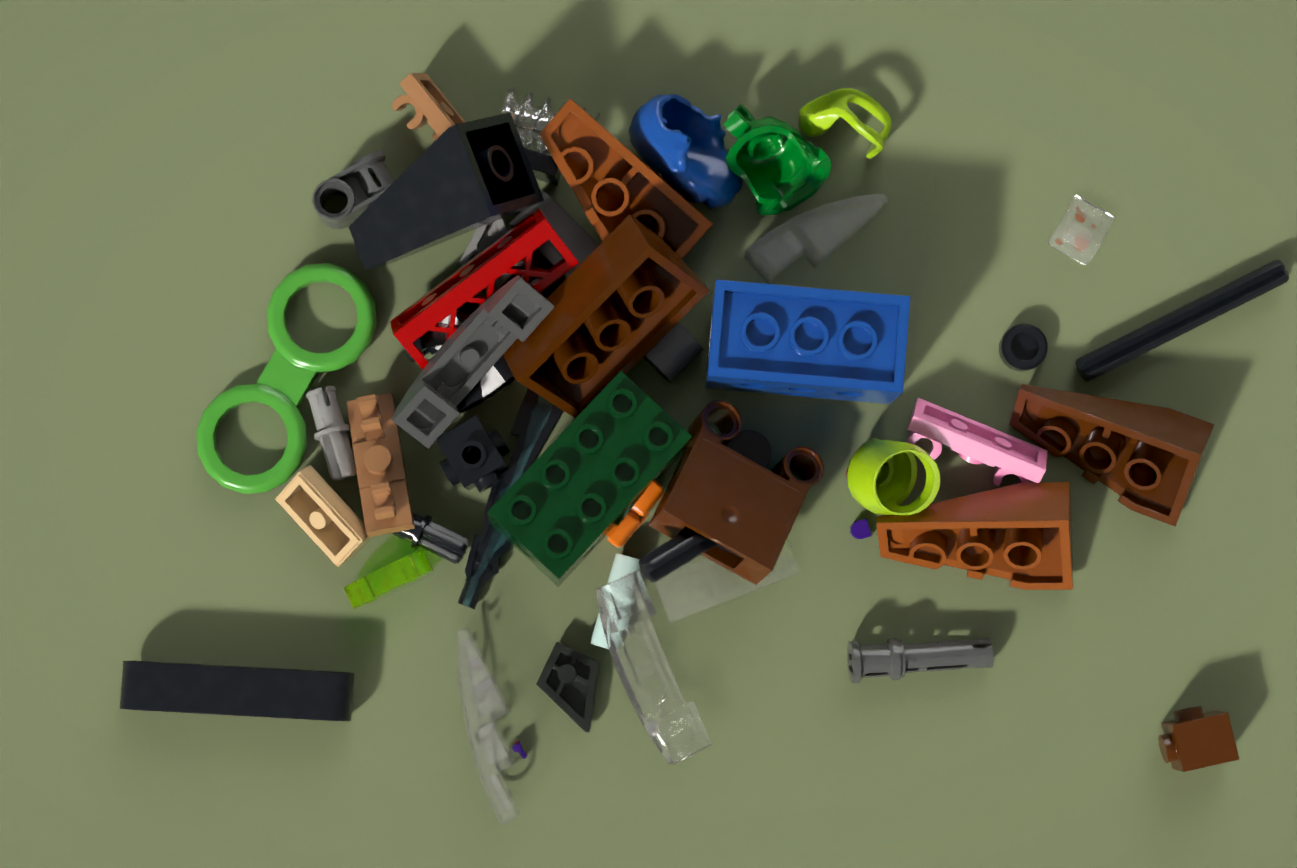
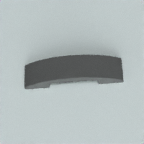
(467, 357)

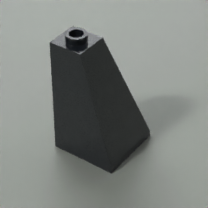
(455, 186)

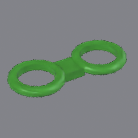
(286, 378)

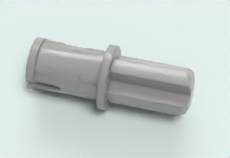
(332, 433)

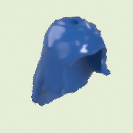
(685, 149)

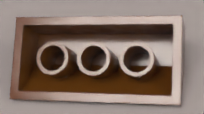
(605, 317)

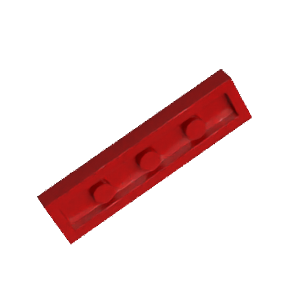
(481, 273)

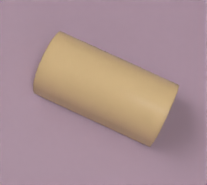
(323, 516)

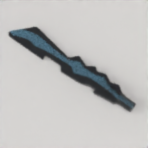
(533, 427)

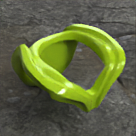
(823, 111)

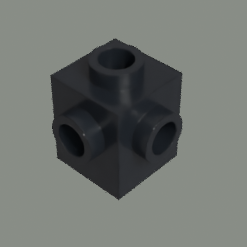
(461, 442)

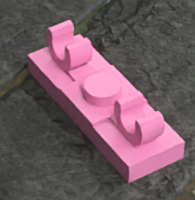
(976, 442)

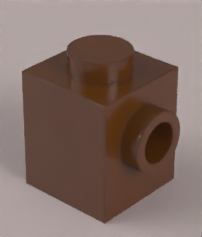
(1197, 739)

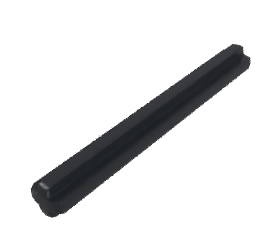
(1182, 320)

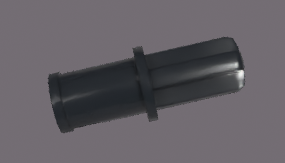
(435, 539)

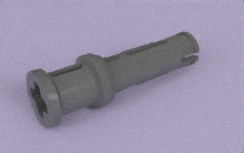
(896, 658)

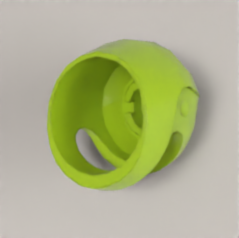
(885, 474)

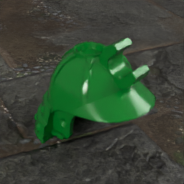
(774, 161)

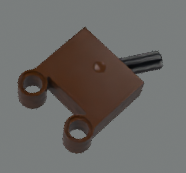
(727, 503)

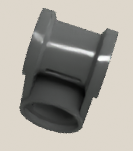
(356, 186)

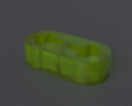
(388, 579)

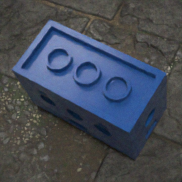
(807, 342)

